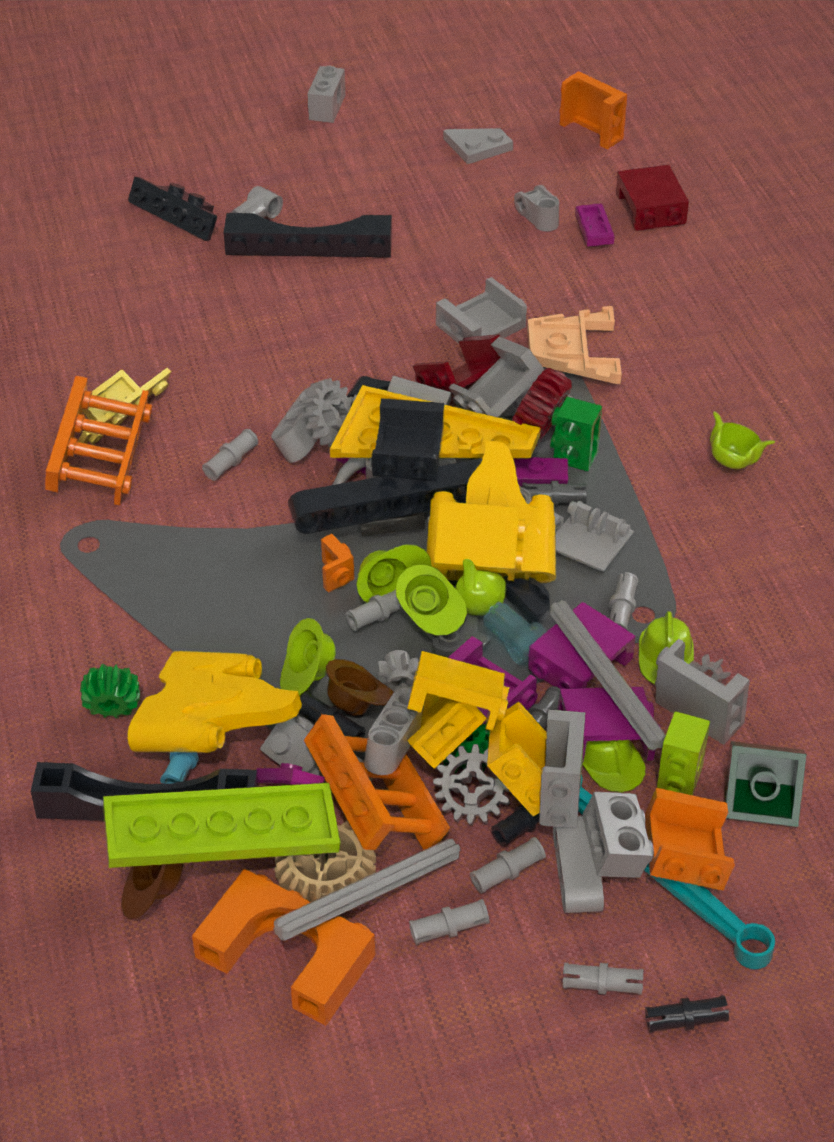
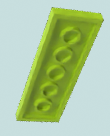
(219, 825)

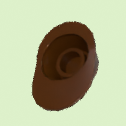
(354, 687)
(147, 884)

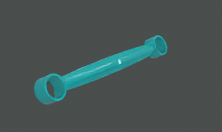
(714, 912)

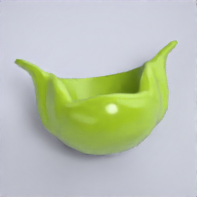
(735, 444)
(480, 589)

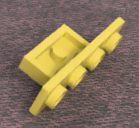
(124, 389)

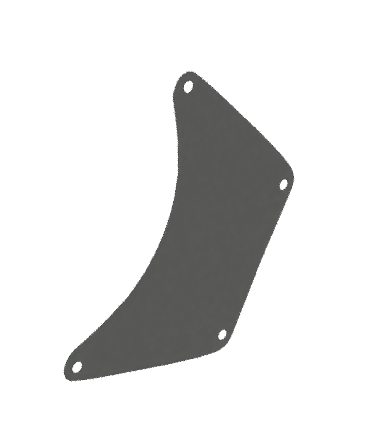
(256, 584)

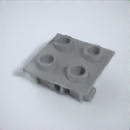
(591, 537)

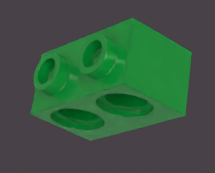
(577, 432)

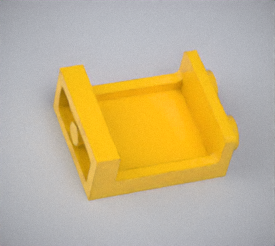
(479, 534)
(459, 683)
(444, 727)
(519, 755)

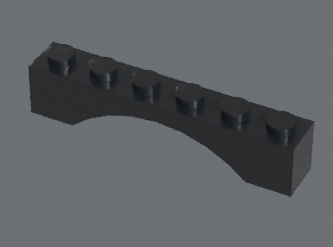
(255, 236)
(78, 794)

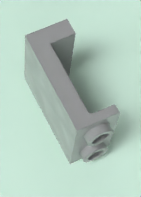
(486, 314)
(502, 382)
(696, 694)
(562, 769)

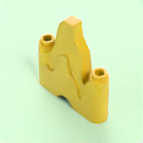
(497, 484)
(204, 700)

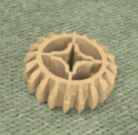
(326, 872)

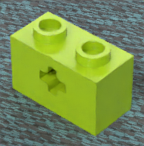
(683, 753)

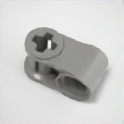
(539, 208)

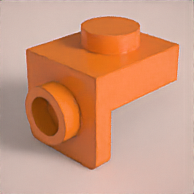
(338, 563)

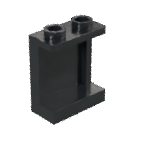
(408, 439)

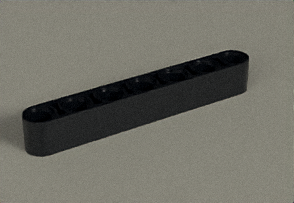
(375, 498)

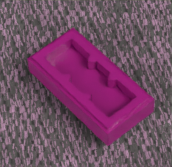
(594, 224)
(541, 470)
(287, 775)

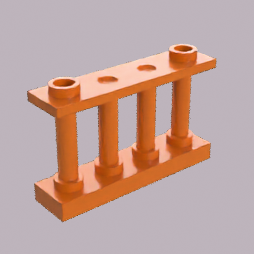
(75, 421)
(365, 804)

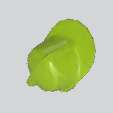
(382, 569)
(430, 600)
(660, 634)
(306, 656)
(614, 764)

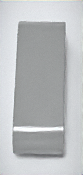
(291, 433)
(390, 732)
(577, 874)

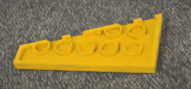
(463, 431)

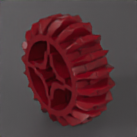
(542, 399)

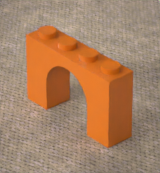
(250, 911)

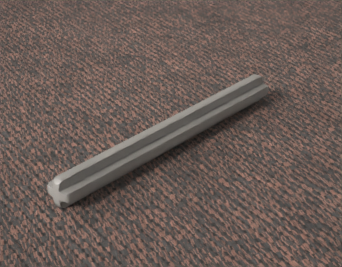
(608, 675)
(365, 889)

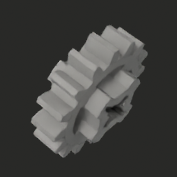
(326, 409)
(457, 784)

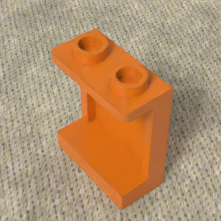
(594, 107)
(688, 839)

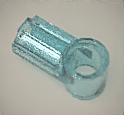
(513, 631)

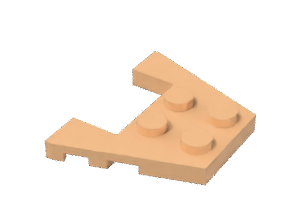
(562, 344)

